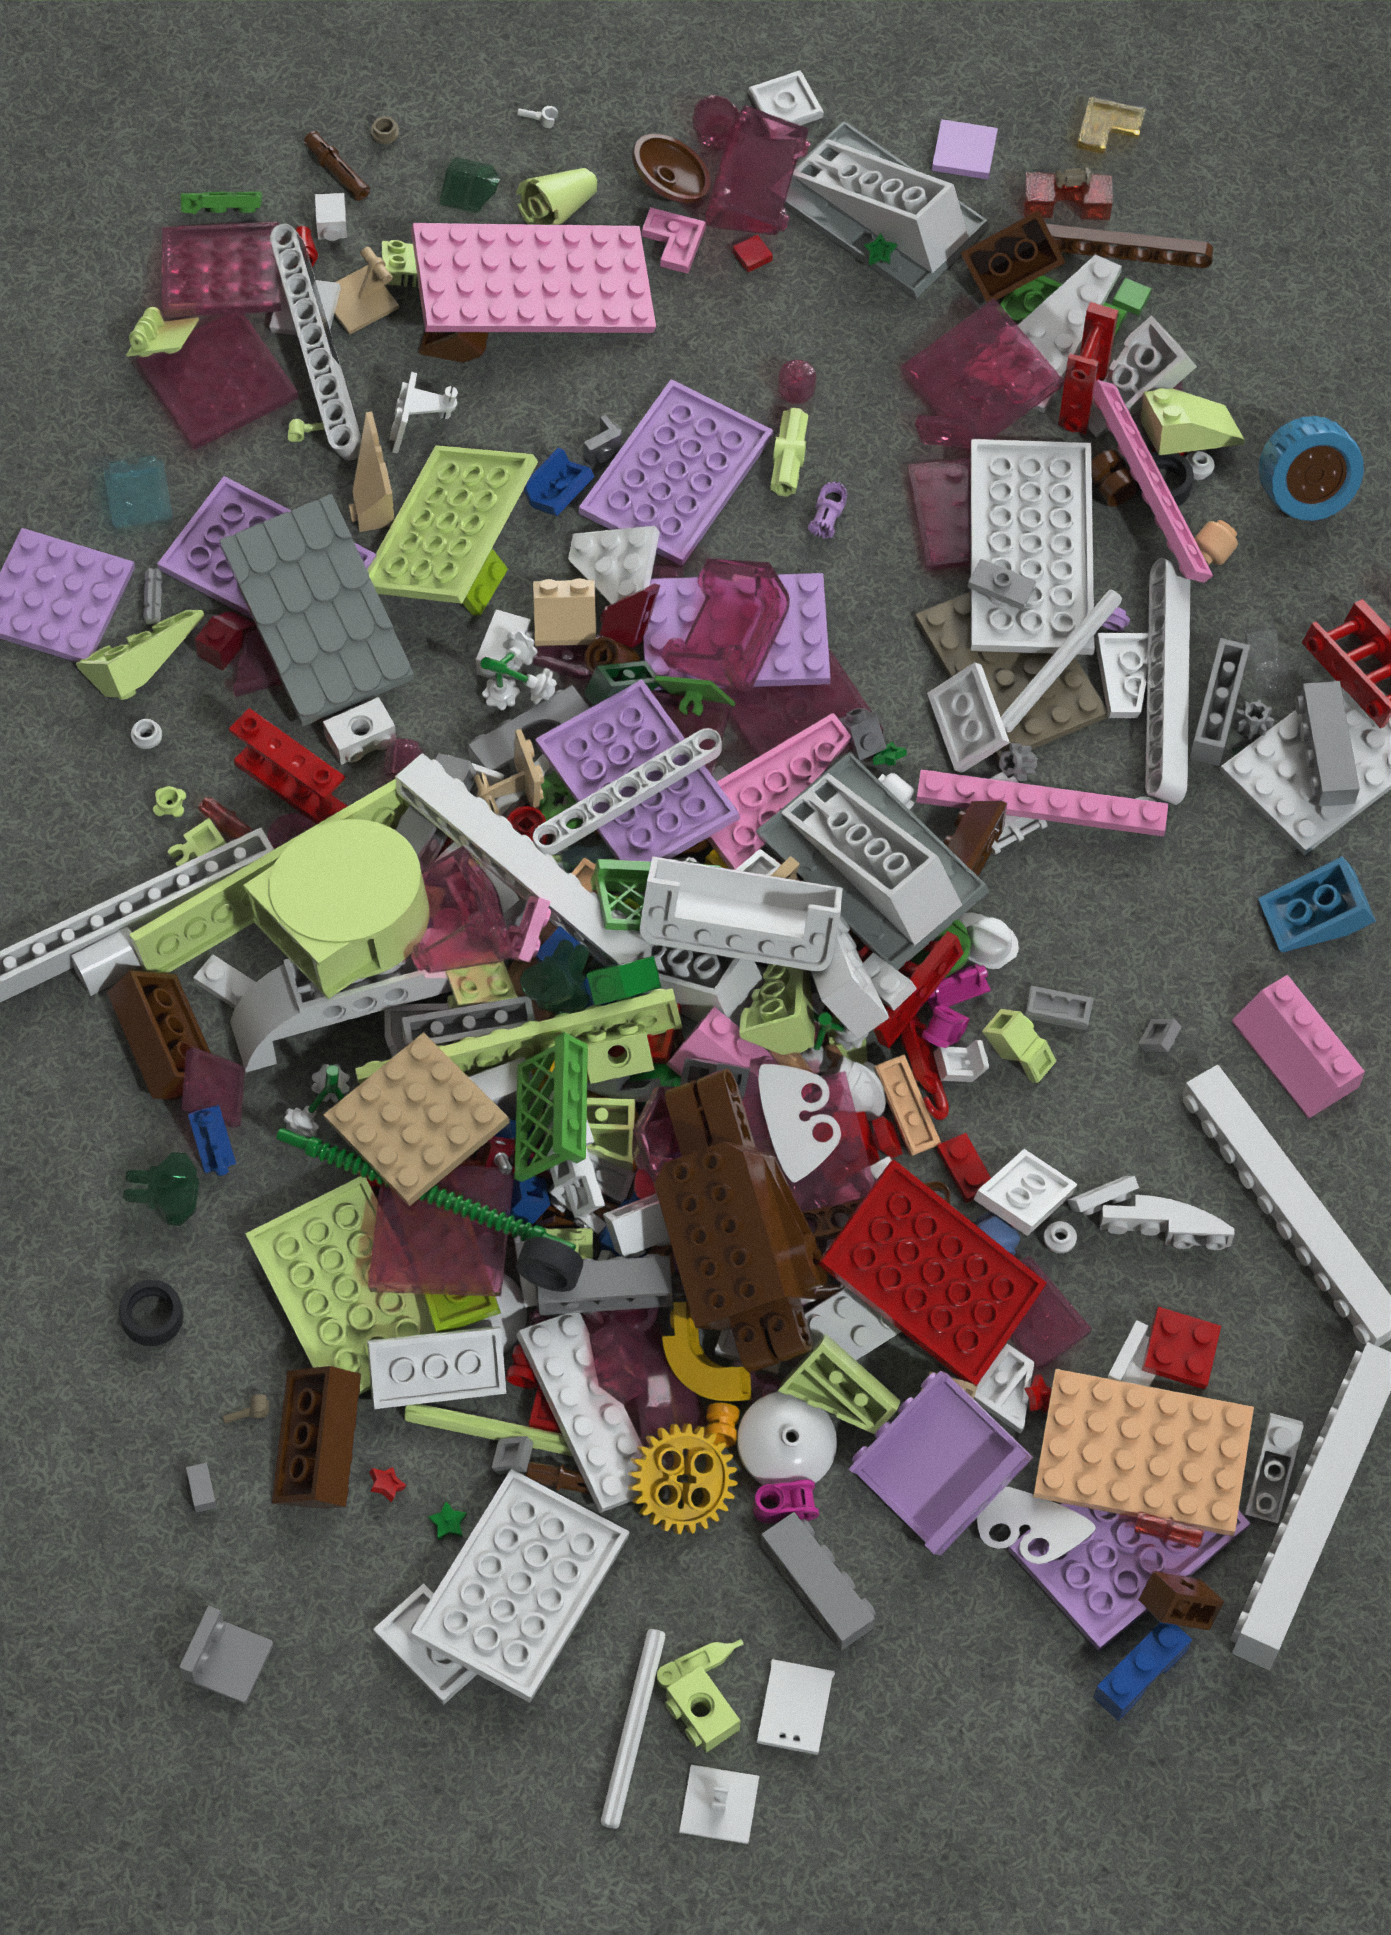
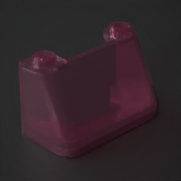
(756, 173)
(734, 625)
(464, 917)

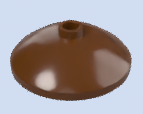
(671, 168)

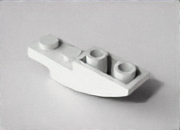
(578, 1179)
(1181, 1222)

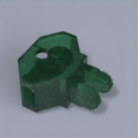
(558, 980)
(170, 1190)

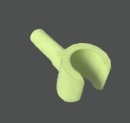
(297, 429)

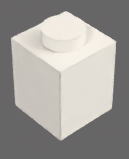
(331, 216)

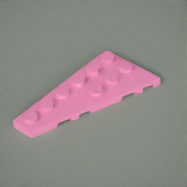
(772, 782)

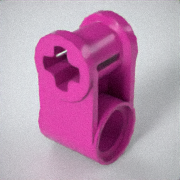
(945, 1027)
(788, 1500)

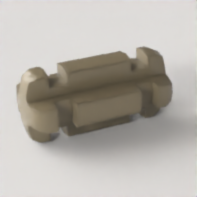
(1073, 177)

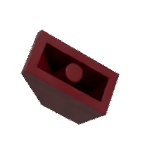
(630, 616)
(222, 638)

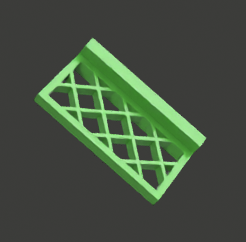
(623, 877)
(566, 1108)

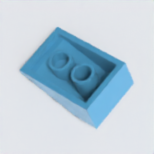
(1317, 907)

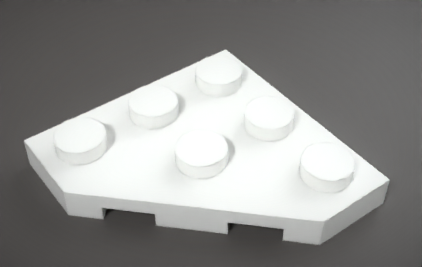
(616, 559)

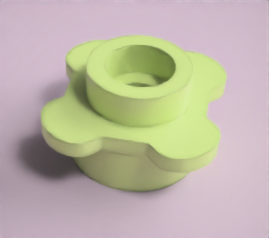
(167, 794)

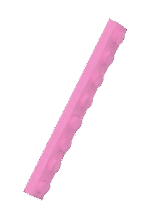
(1154, 488)
(1045, 802)

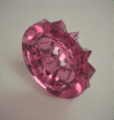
(282, 827)

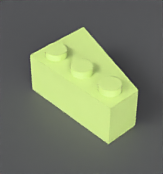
(841, 1386)

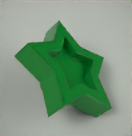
(880, 250)
(889, 755)
(448, 1521)

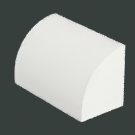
(106, 961)

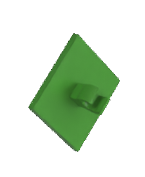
(693, 692)

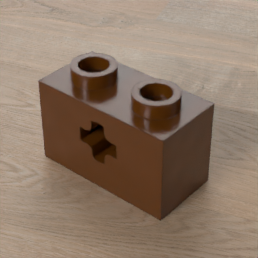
(1181, 1600)

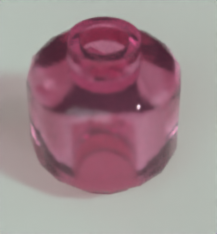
(797, 381)
(399, 756)

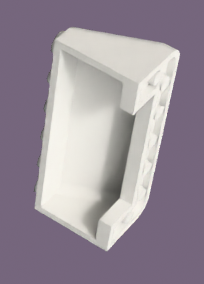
(740, 914)

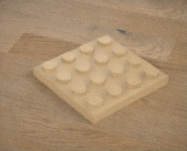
(416, 1118)

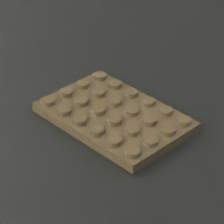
(1063, 707)

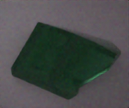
(468, 185)

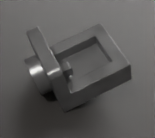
(604, 445)
(865, 733)

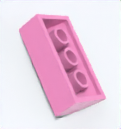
(719, 1040)
(1298, 1047)

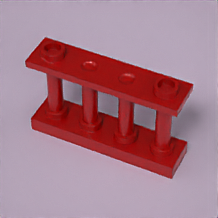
(1088, 367)
(1341, 666)
(287, 767)
(926, 979)

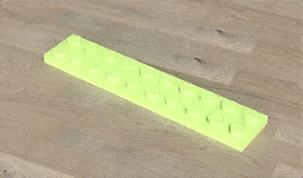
(227, 906)
(475, 1055)

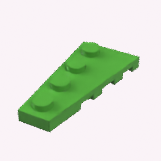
(1027, 298)

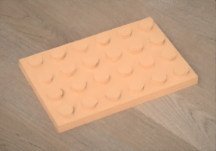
(1144, 1451)

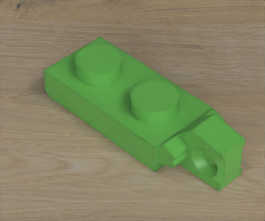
(220, 201)

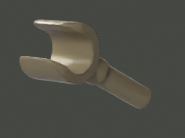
(258, 1409)

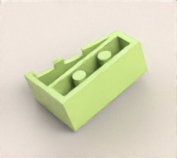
(611, 1128)

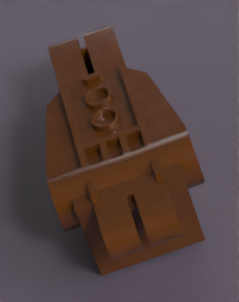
(736, 1227)

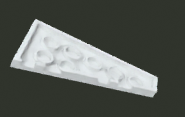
(1059, 321)

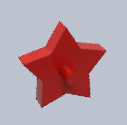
(1038, 1394)
(386, 1483)

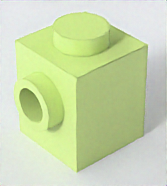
(1010, 1034)

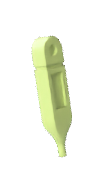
(707, 1656)

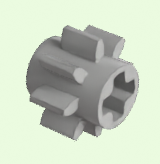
(1254, 719)
(1018, 762)

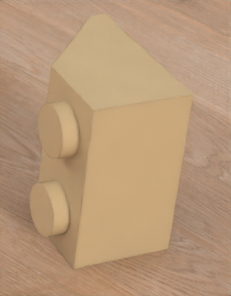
(564, 612)

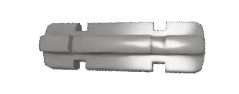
(152, 596)

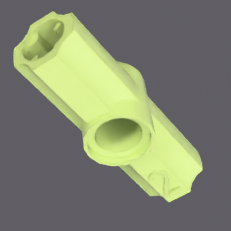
(789, 452)

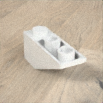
(1274, 1467)

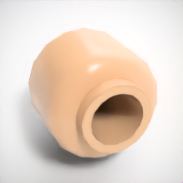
(1216, 542)

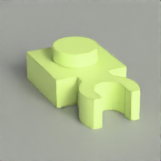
(199, 842)

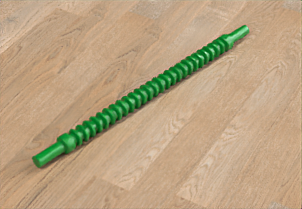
(314, 1147)

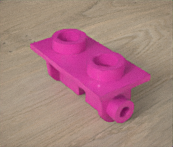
(960, 987)

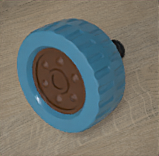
(1311, 468)

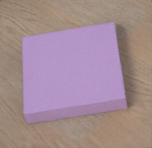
(964, 149)

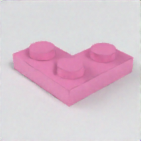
(680, 234)
(525, 937)

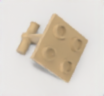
(364, 294)
(528, 777)

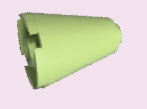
(555, 196)

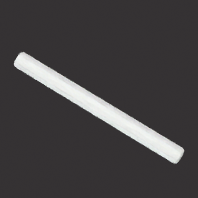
(1060, 660)
(632, 1729)

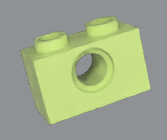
(633, 1061)
(698, 1689)

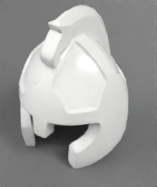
(864, 1086)

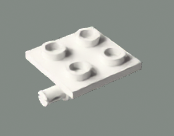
(419, 402)

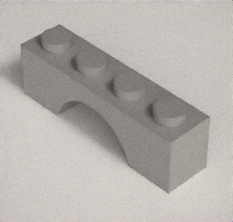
(498, 747)

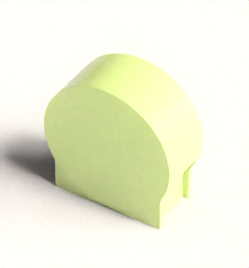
(343, 902)

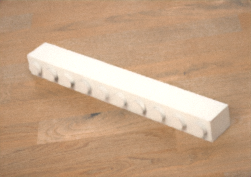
(516, 860)
(51, 949)
(1292, 1204)

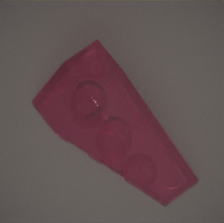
(667, 1398)

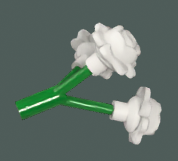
(503, 690)
(816, 1056)
(329, 1085)

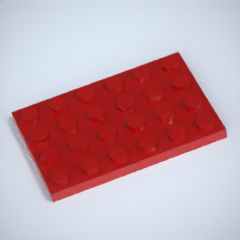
(932, 1273)

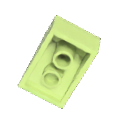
(1186, 422)

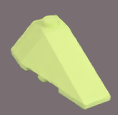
(130, 666)
(781, 1012)

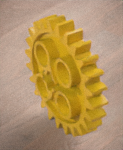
(712, 1480)

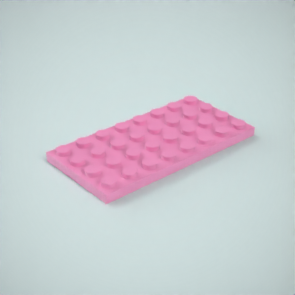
(532, 278)

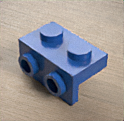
(556, 483)

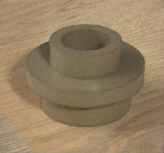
(384, 124)

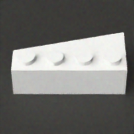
(848, 988)

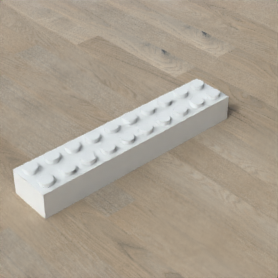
(1313, 1507)

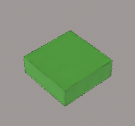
(1132, 296)

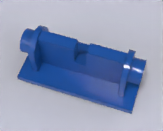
(212, 1140)

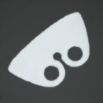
(791, 1137)
(1048, 1520)

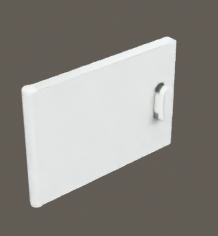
(795, 1707)

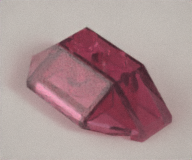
(654, 1136)

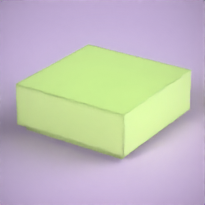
(1037, 1060)

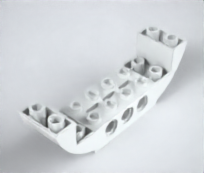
(290, 1004)

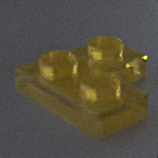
(1107, 117)

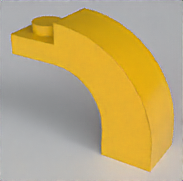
(695, 1368)

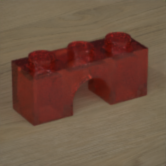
(1093, 199)

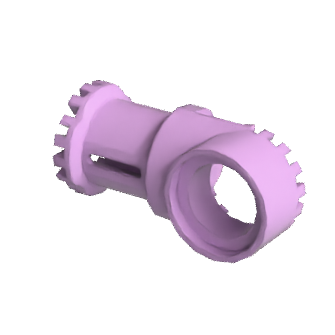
(828, 510)

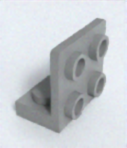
(225, 1657)

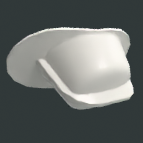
(990, 940)

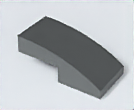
(698, 1068)
(625, 1088)

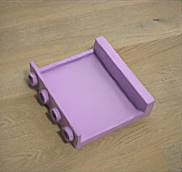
(940, 1461)

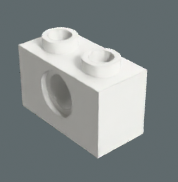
(369, 718)

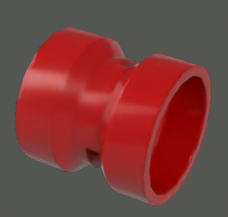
(521, 1373)

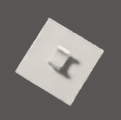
(719, 1804)

